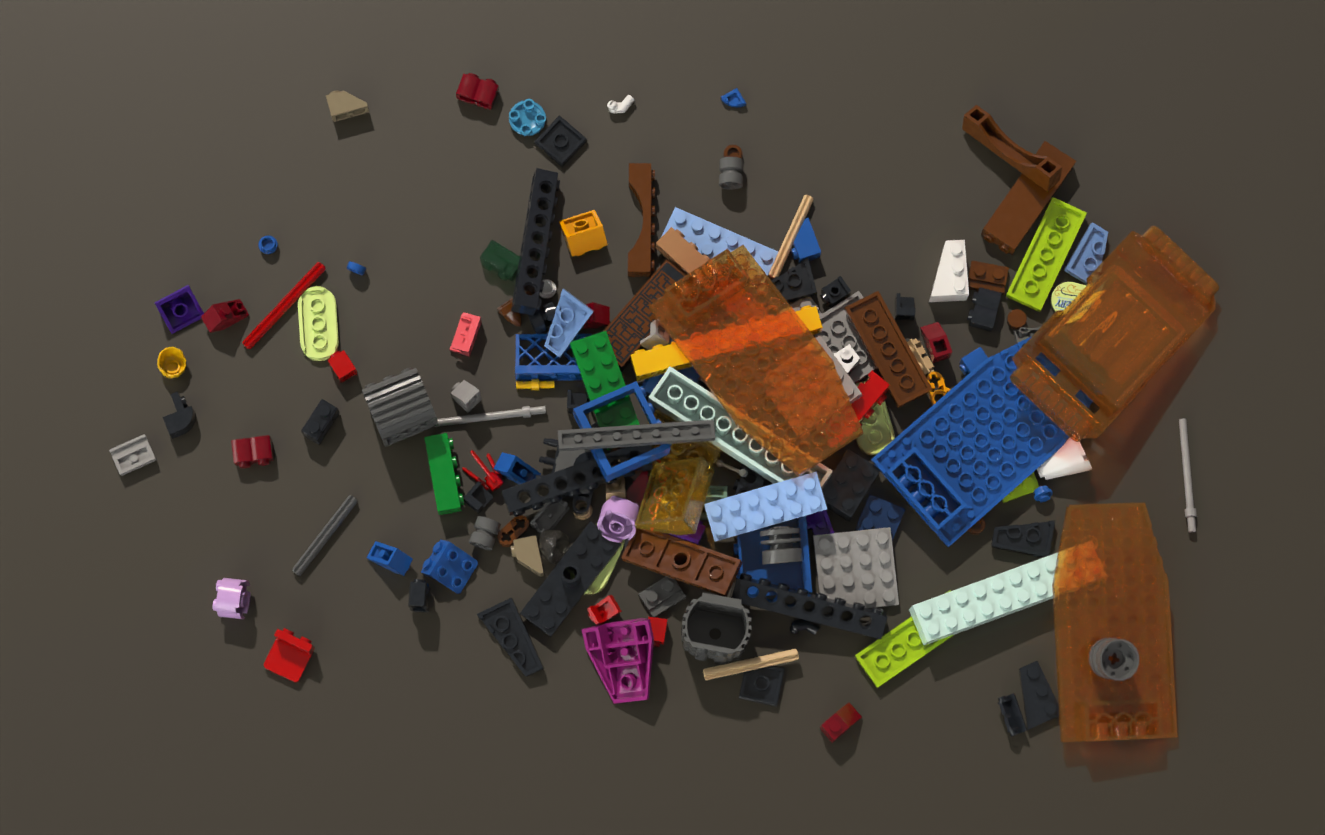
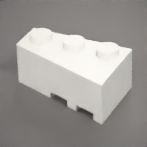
(951, 276)

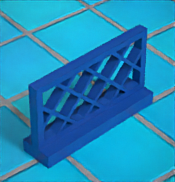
(544, 372)

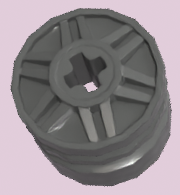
(781, 545)
(1124, 661)

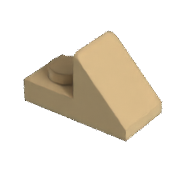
(616, 489)

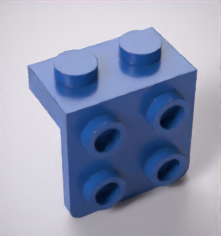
(449, 566)

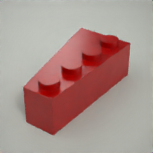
(873, 393)

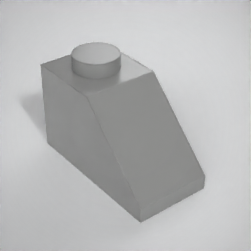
(466, 395)

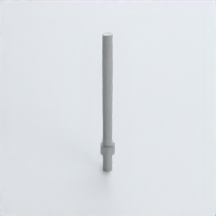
(526, 412)
(1190, 511)

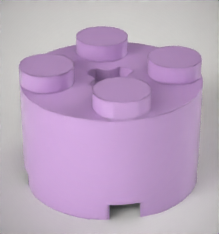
(618, 519)
(232, 598)

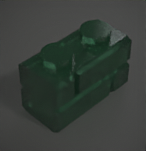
(500, 260)

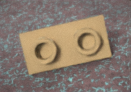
(918, 350)

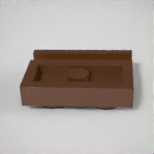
(987, 276)

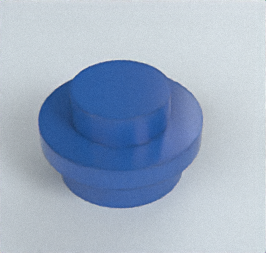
(268, 244)
(1042, 494)

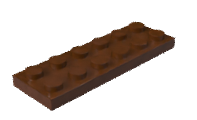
(888, 348)

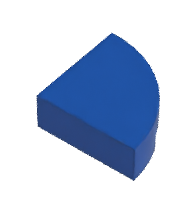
(733, 99)

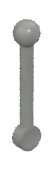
(742, 472)

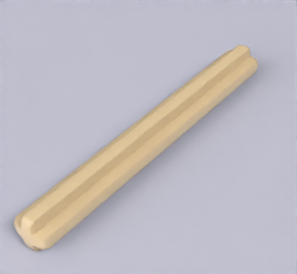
(790, 236)
(750, 664)

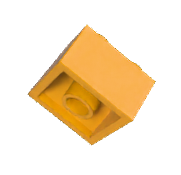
(583, 233)

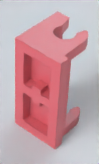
(466, 334)

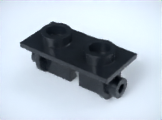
(1012, 713)

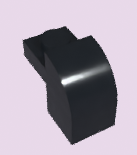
(182, 420)

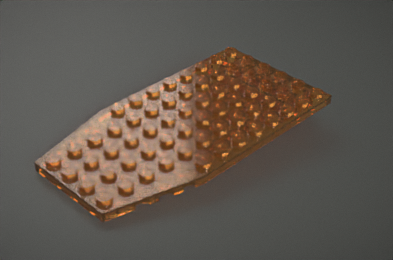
(759, 359)
(1112, 587)

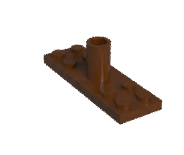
(682, 561)

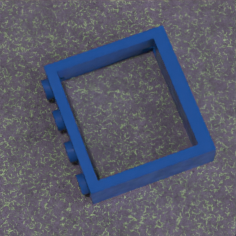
(636, 462)

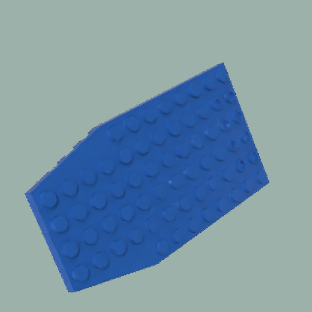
(972, 447)

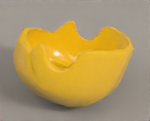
(171, 362)

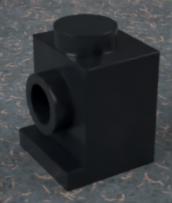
(833, 299)

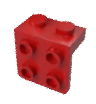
(289, 655)

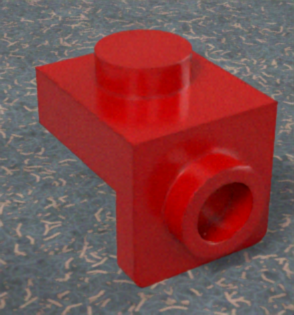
(604, 610)

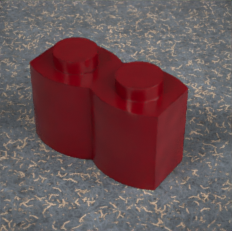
(477, 91)
(252, 450)

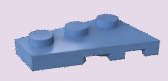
(1088, 253)
(568, 321)

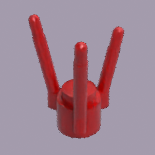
(493, 480)

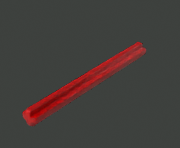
(284, 305)

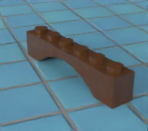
(1037, 168)
(640, 255)

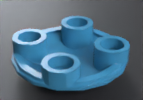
(527, 117)

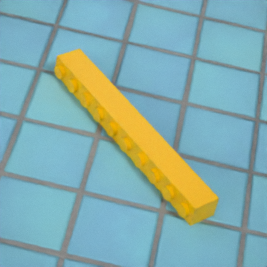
(660, 357)

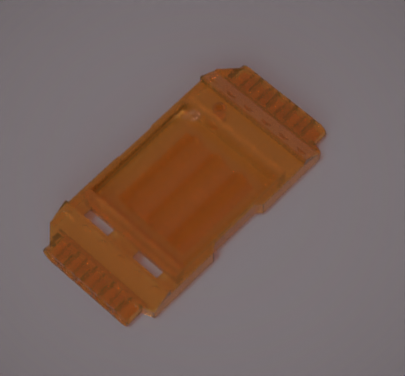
(1115, 333)

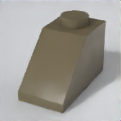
(344, 105)
(528, 554)

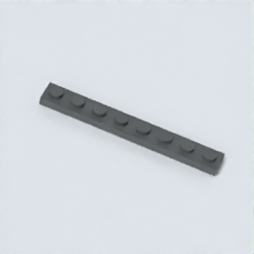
(636, 435)

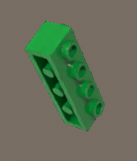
(443, 473)

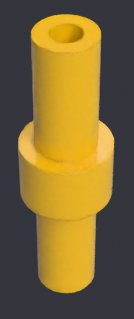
(534, 384)

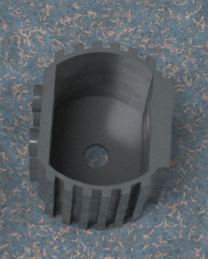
(400, 406)
(716, 613)

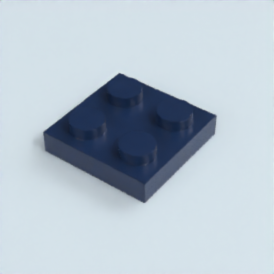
(880, 514)

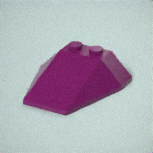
(622, 657)

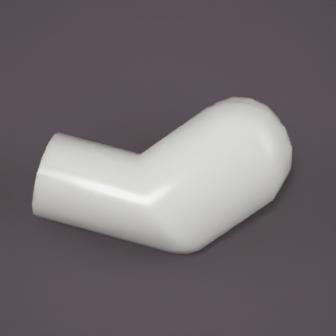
(620, 107)

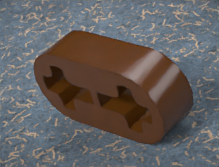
(510, 527)

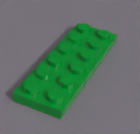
(602, 376)

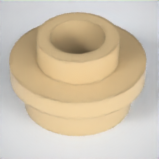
(584, 517)

